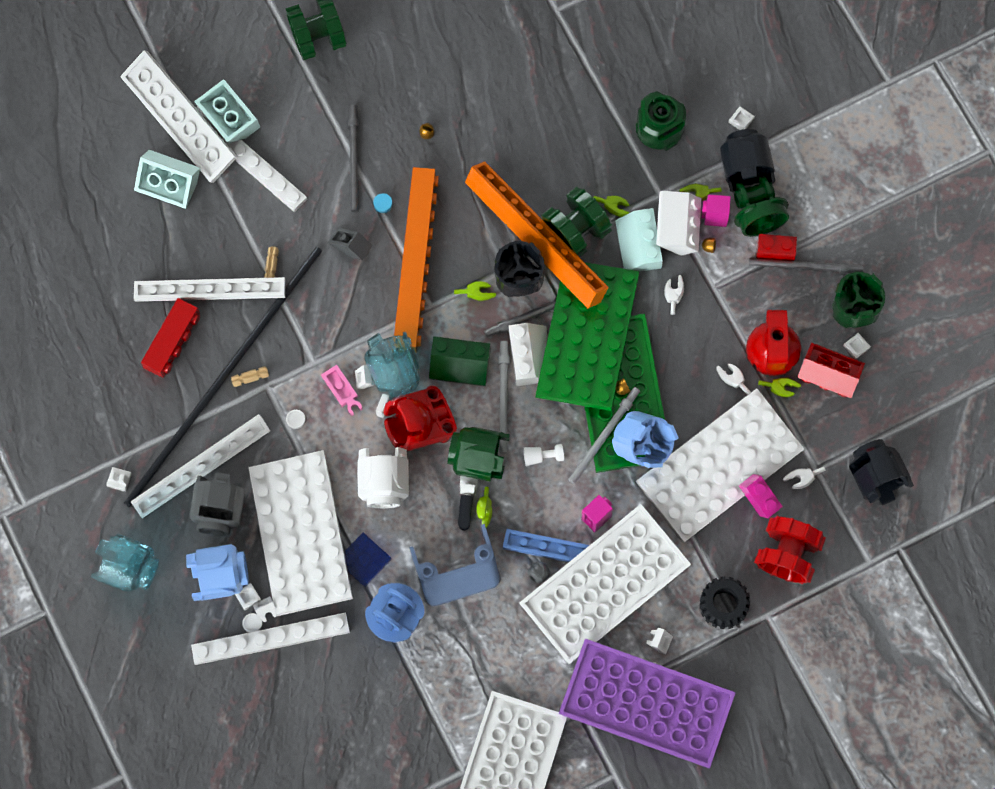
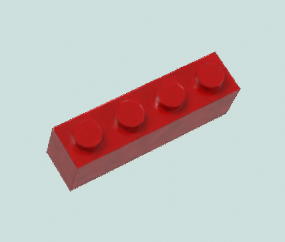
(170, 338)

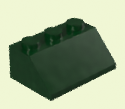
(459, 361)

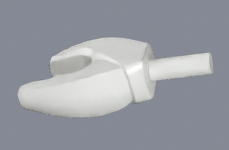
(674, 295)
(735, 379)
(805, 475)

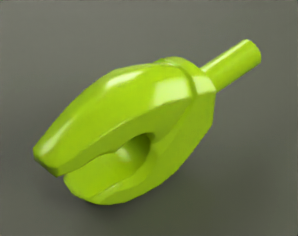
(701, 190)
(611, 205)
(473, 291)
(777, 386)
(484, 508)

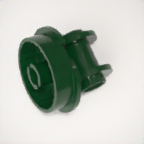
(759, 208)

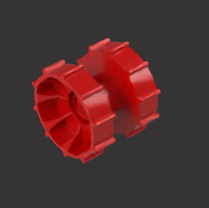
(793, 539)

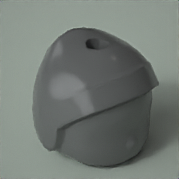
(538, 572)

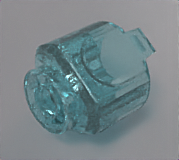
(393, 364)
(126, 563)

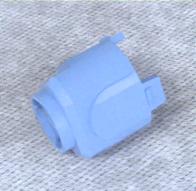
(645, 436)
(219, 571)

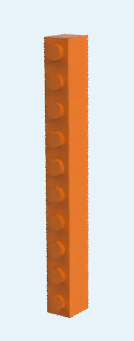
(531, 228)
(415, 254)

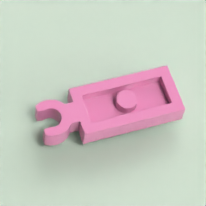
(341, 388)

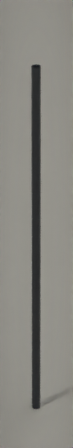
(222, 377)

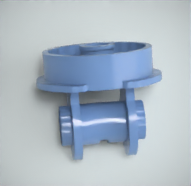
(394, 612)

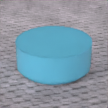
(382, 203)

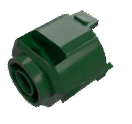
(652, 124)
(861, 291)
(476, 453)

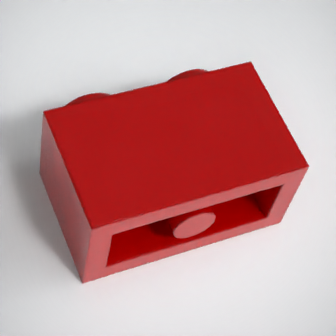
(776, 247)

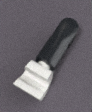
(468, 487)

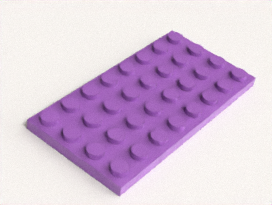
(647, 703)

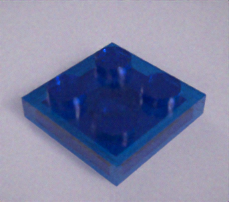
(365, 559)

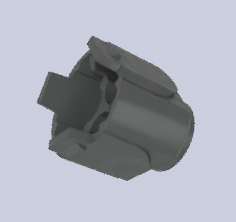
(217, 504)

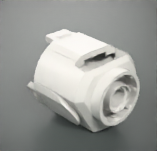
(383, 478)

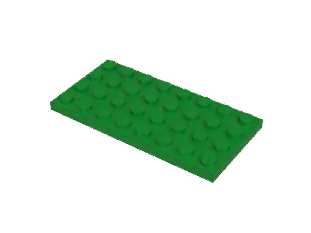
(588, 344)
(638, 372)

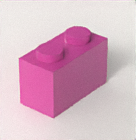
(716, 210)
(760, 496)
(597, 513)

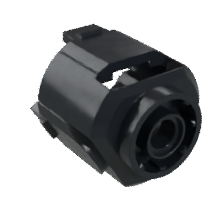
(746, 158)
(512, 262)
(879, 471)

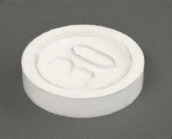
(295, 419)
(252, 623)

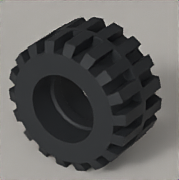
(732, 588)

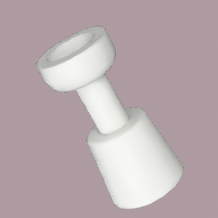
(535, 455)

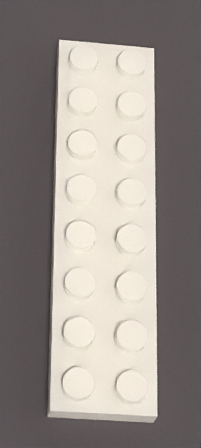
(178, 116)

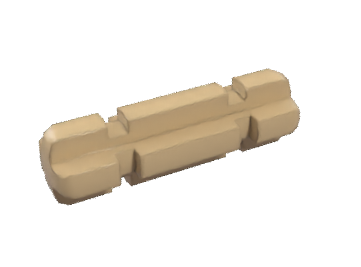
(271, 262)
(249, 376)

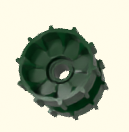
(315, 27)
(584, 216)

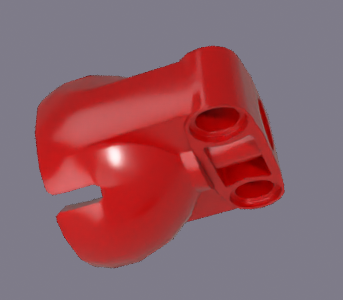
(771, 355)
(419, 419)

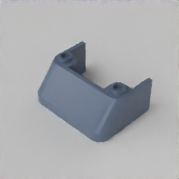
(462, 581)

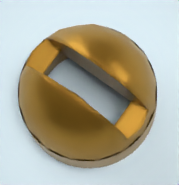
(425, 134)
(709, 245)
(622, 388)

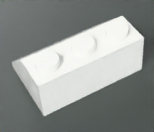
(679, 222)
(528, 350)

